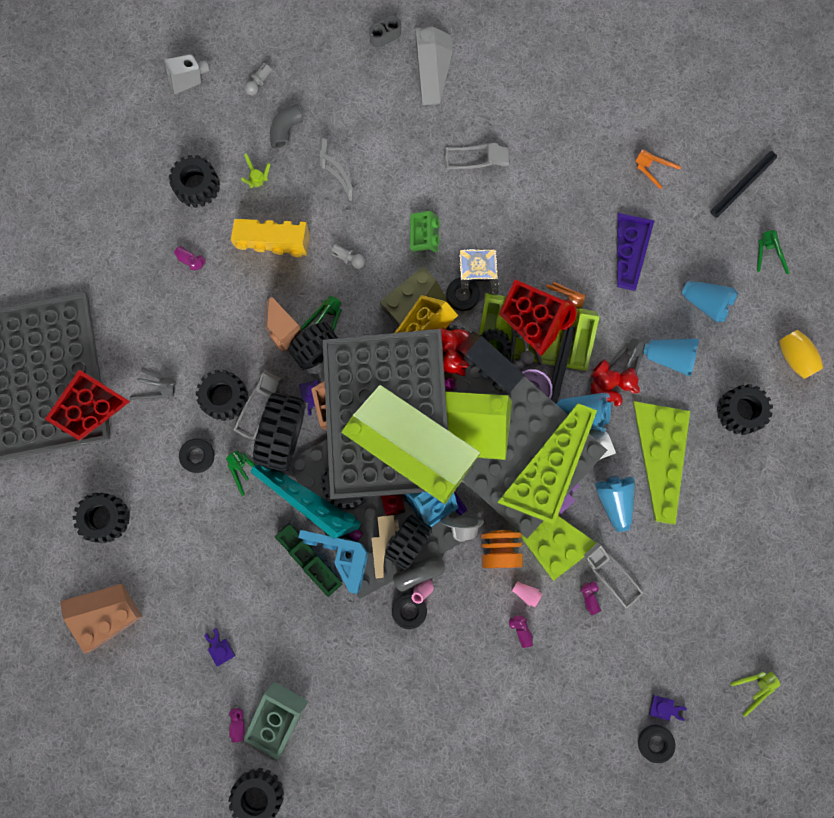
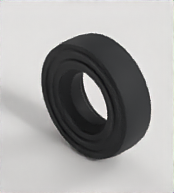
(460, 305)
(185, 451)
(400, 620)
(669, 744)

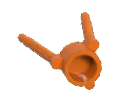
(646, 159)
(573, 296)

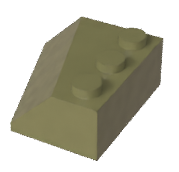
(405, 296)

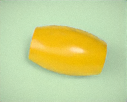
(801, 354)

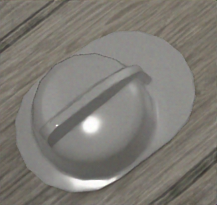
(463, 527)

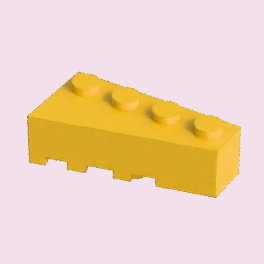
(271, 236)
(427, 315)

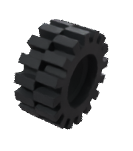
(501, 337)

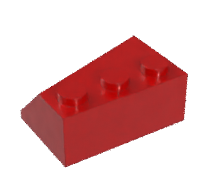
(534, 315)
(84, 406)

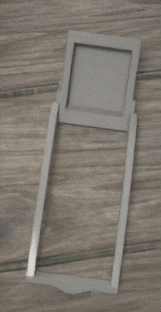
(495, 154)
(323, 157)
(267, 381)
(594, 556)

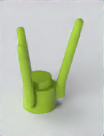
(255, 176)
(767, 683)

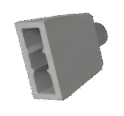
(184, 72)

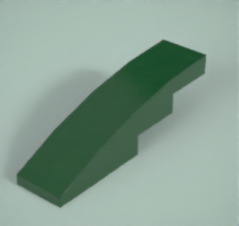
(308, 560)

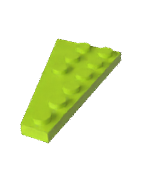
(663, 451)
(546, 478)
(557, 546)

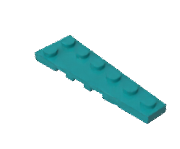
(315, 508)

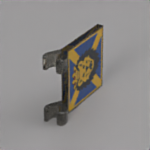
(478, 266)

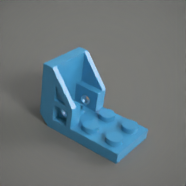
(429, 508)
(350, 569)

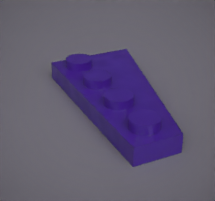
(632, 244)

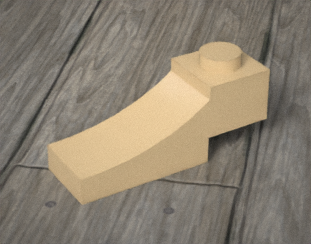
(387, 529)

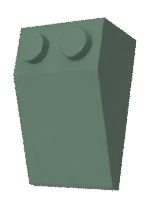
(275, 720)

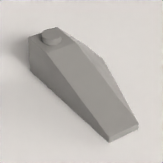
(434, 58)

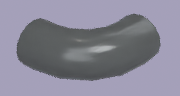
(282, 123)
(418, 573)

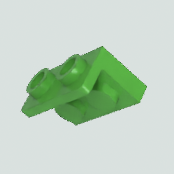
(424, 231)

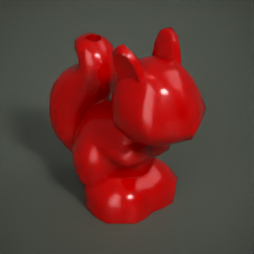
(452, 359)
(605, 380)

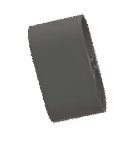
(384, 29)

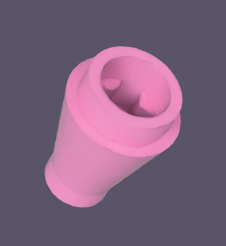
(422, 590)
(528, 594)

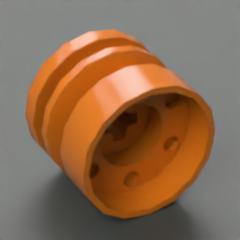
(501, 550)

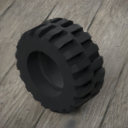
(279, 431)

